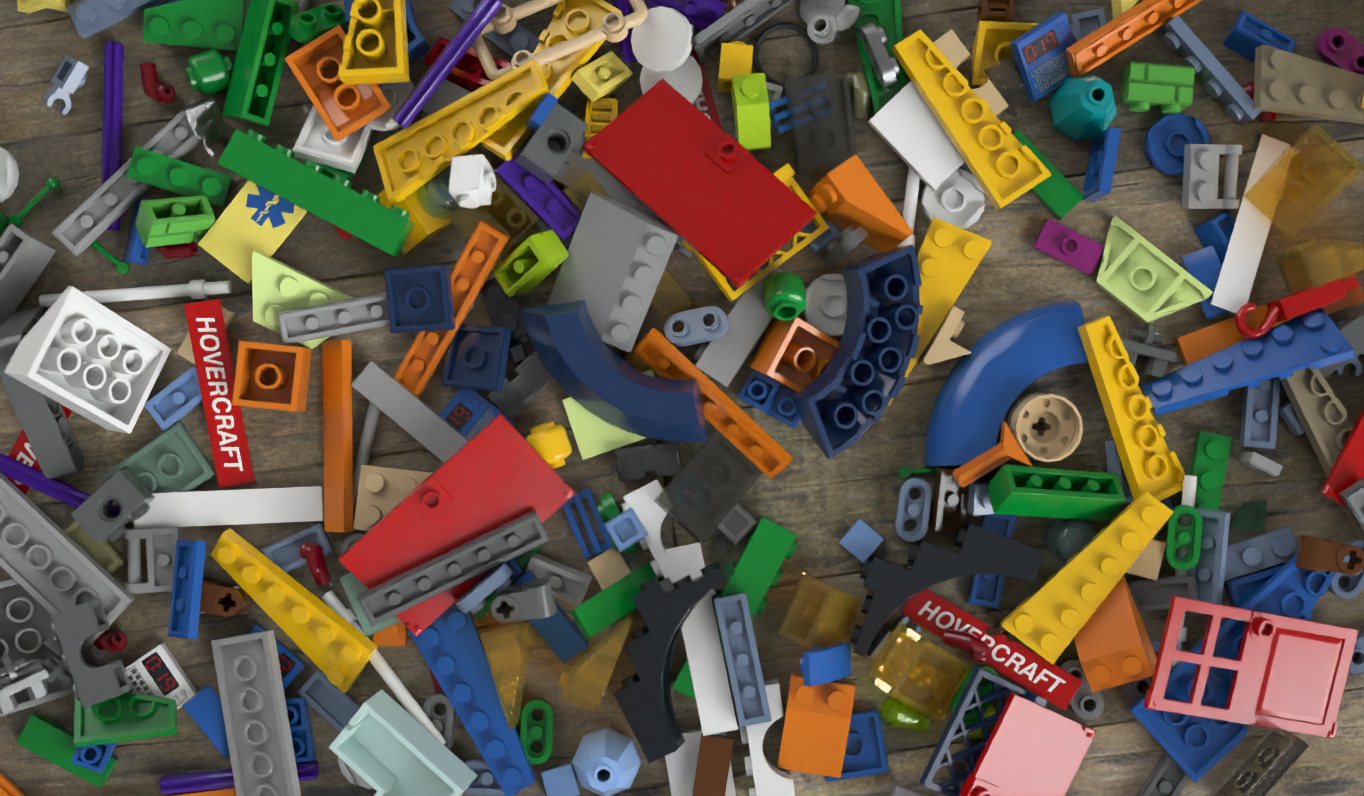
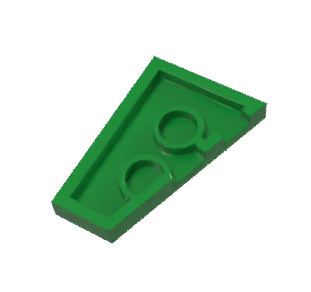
(196, 23)
(124, 719)

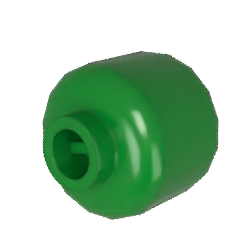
(209, 72)
(784, 295)

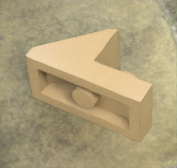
(940, 346)

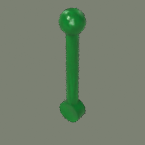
(51, 183)
(121, 267)
(905, 472)

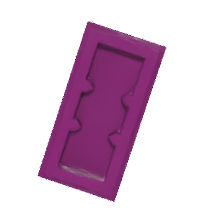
(1068, 247)

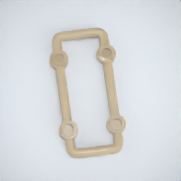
(613, 29)

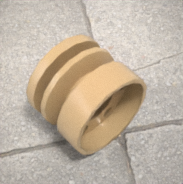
(1059, 430)

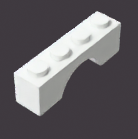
(651, 517)
(766, 777)

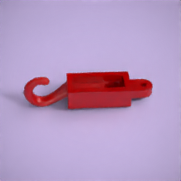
(1293, 305)

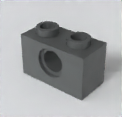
(537, 155)
(95, 512)

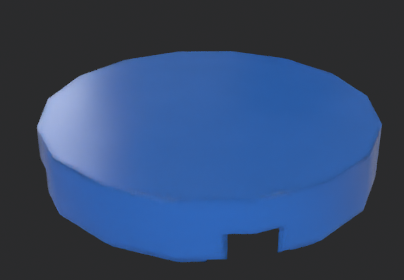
(1167, 139)

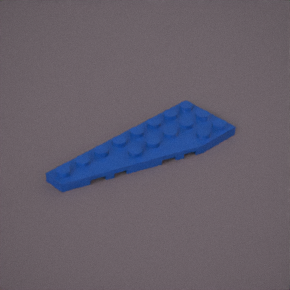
(1202, 742)

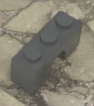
(92, 679)

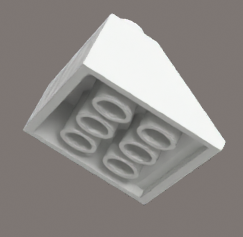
(90, 361)

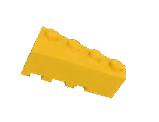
(376, 43)

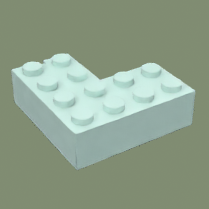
(399, 753)

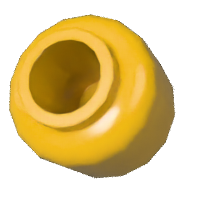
(550, 443)

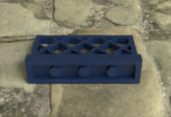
(956, 721)

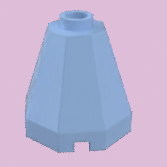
(607, 751)

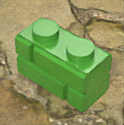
(1156, 87)
(174, 220)

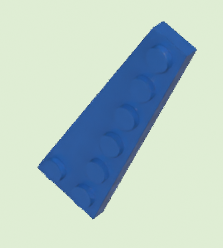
(1286, 348)
(463, 671)

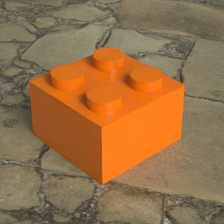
(272, 376)

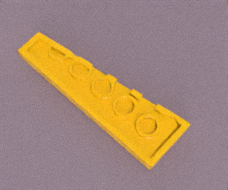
(569, 21)
(984, 142)
(428, 145)
(945, 266)
(1136, 434)
(1073, 594)
(311, 624)

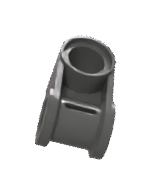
(529, 601)

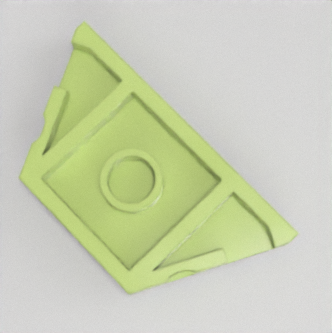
(1144, 276)
(283, 288)

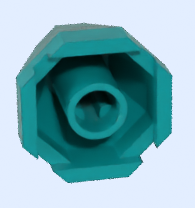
(1082, 107)

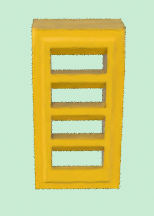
(598, 116)

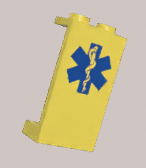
(250, 222)

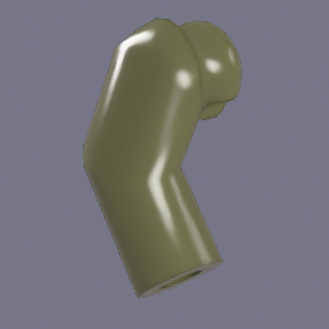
(861, 94)

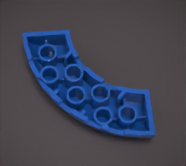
(993, 376)

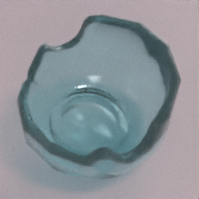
(435, 196)
(1067, 537)

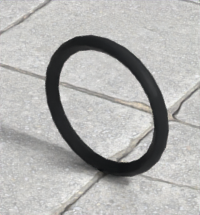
(815, 55)

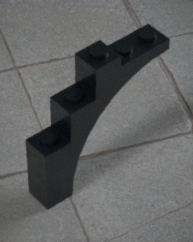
(894, 584)
(647, 693)

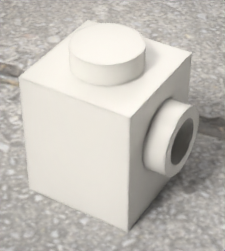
(471, 181)

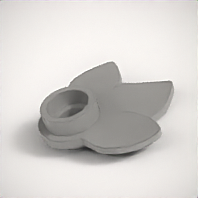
(832, 12)

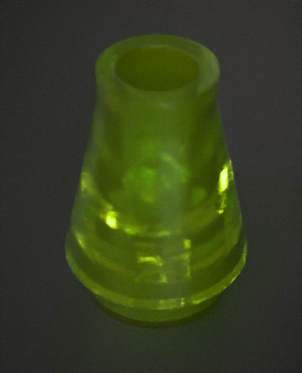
(903, 716)

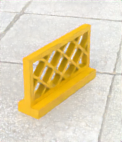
(785, 175)

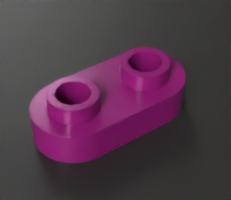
(1344, 56)

